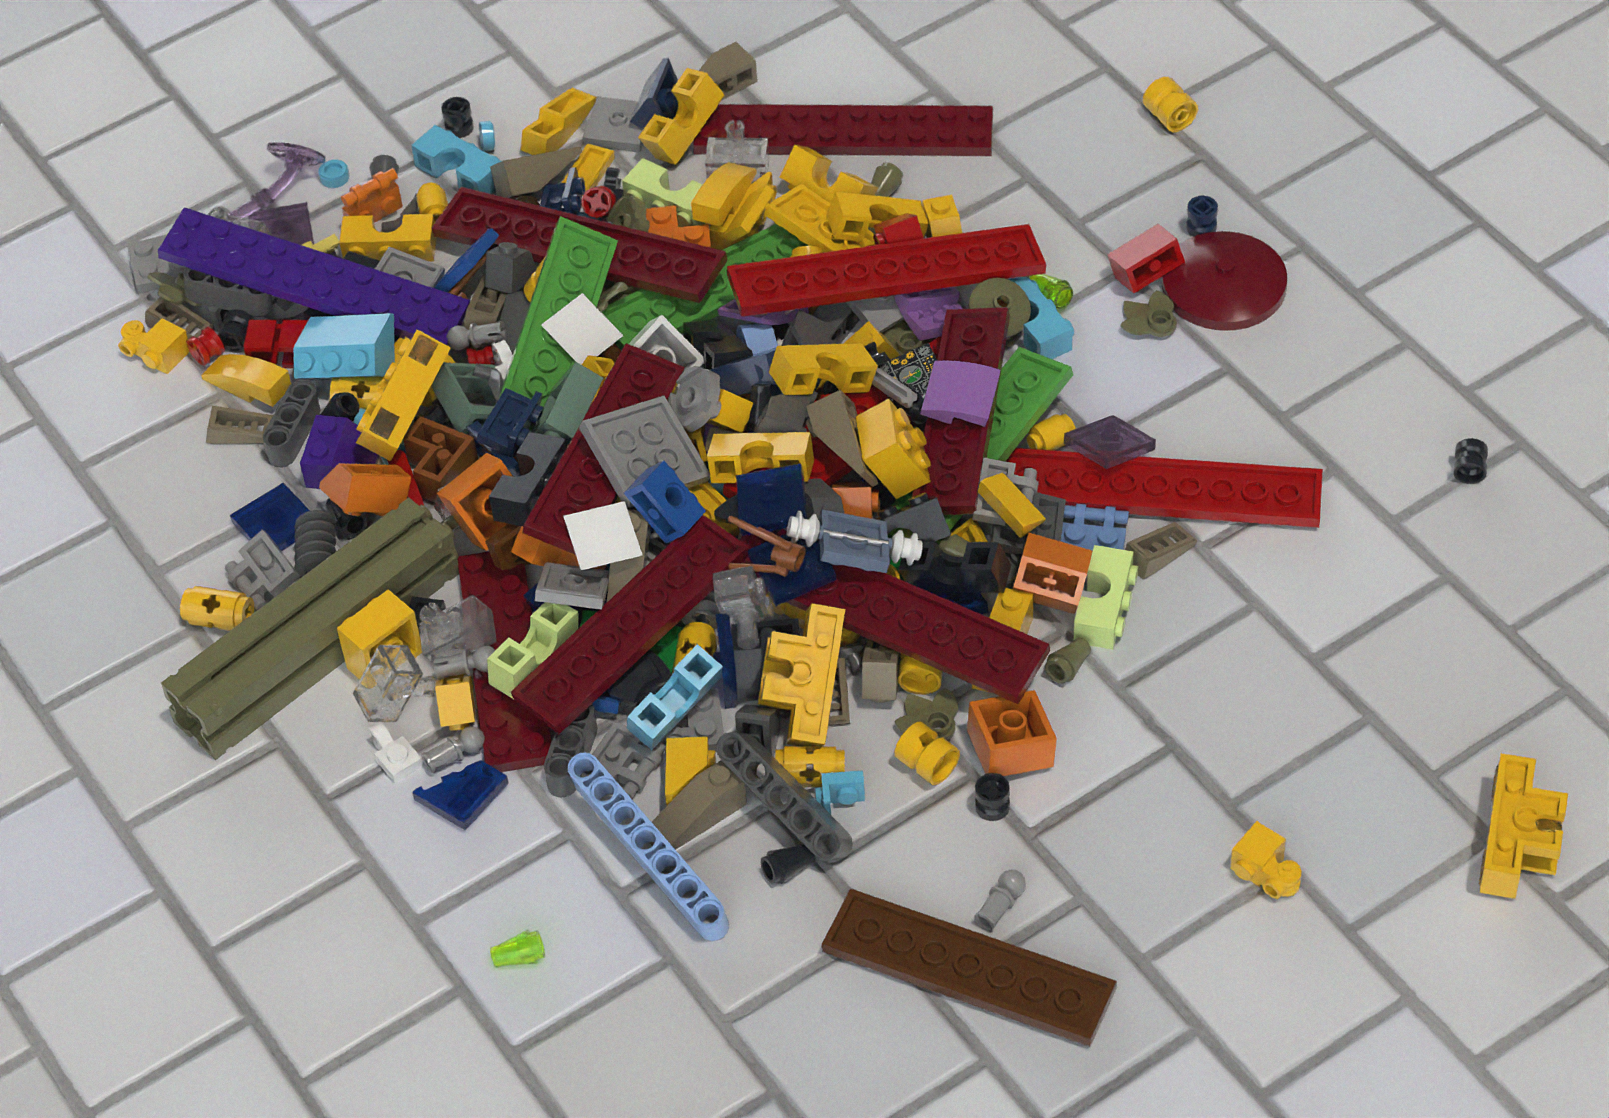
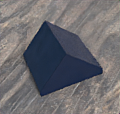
(657, 96)

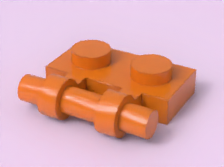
(375, 197)

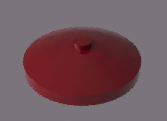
(1226, 281)

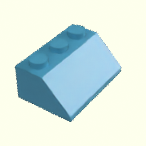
(345, 347)

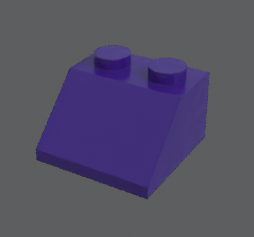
(331, 443)

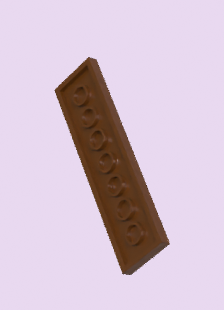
(970, 967)

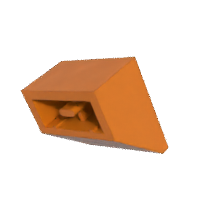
(366, 487)
(1053, 572)

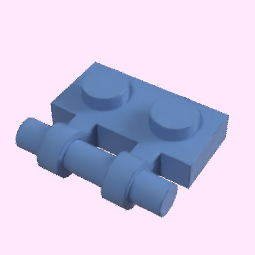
(1090, 535)

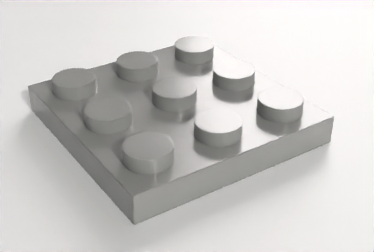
(639, 438)

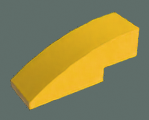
(557, 122)
(722, 193)
(248, 378)

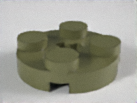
(629, 213)

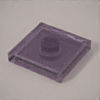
(287, 222)
(1109, 441)

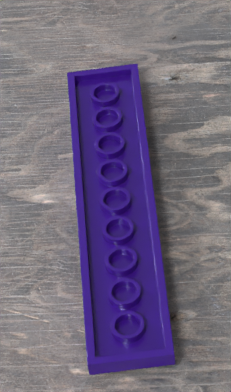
(308, 275)

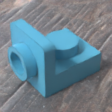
(841, 788)

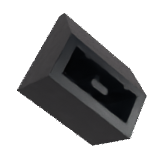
(749, 660)

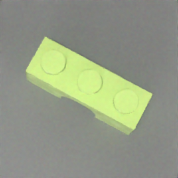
(651, 184)
(1101, 618)
(514, 661)

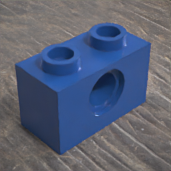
(665, 501)

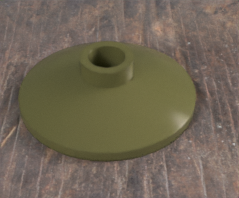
(989, 291)

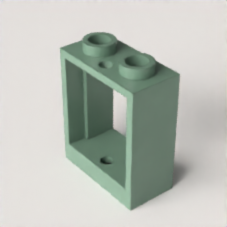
(450, 387)
(568, 403)

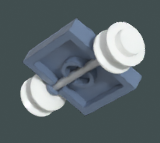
(854, 540)

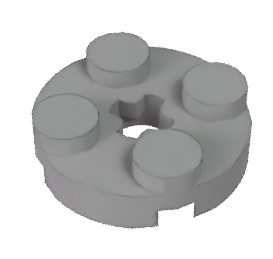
(696, 398)

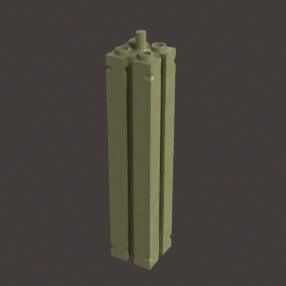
(295, 635)

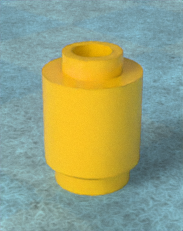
(431, 199)
(1050, 432)

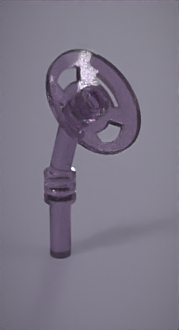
(295, 158)

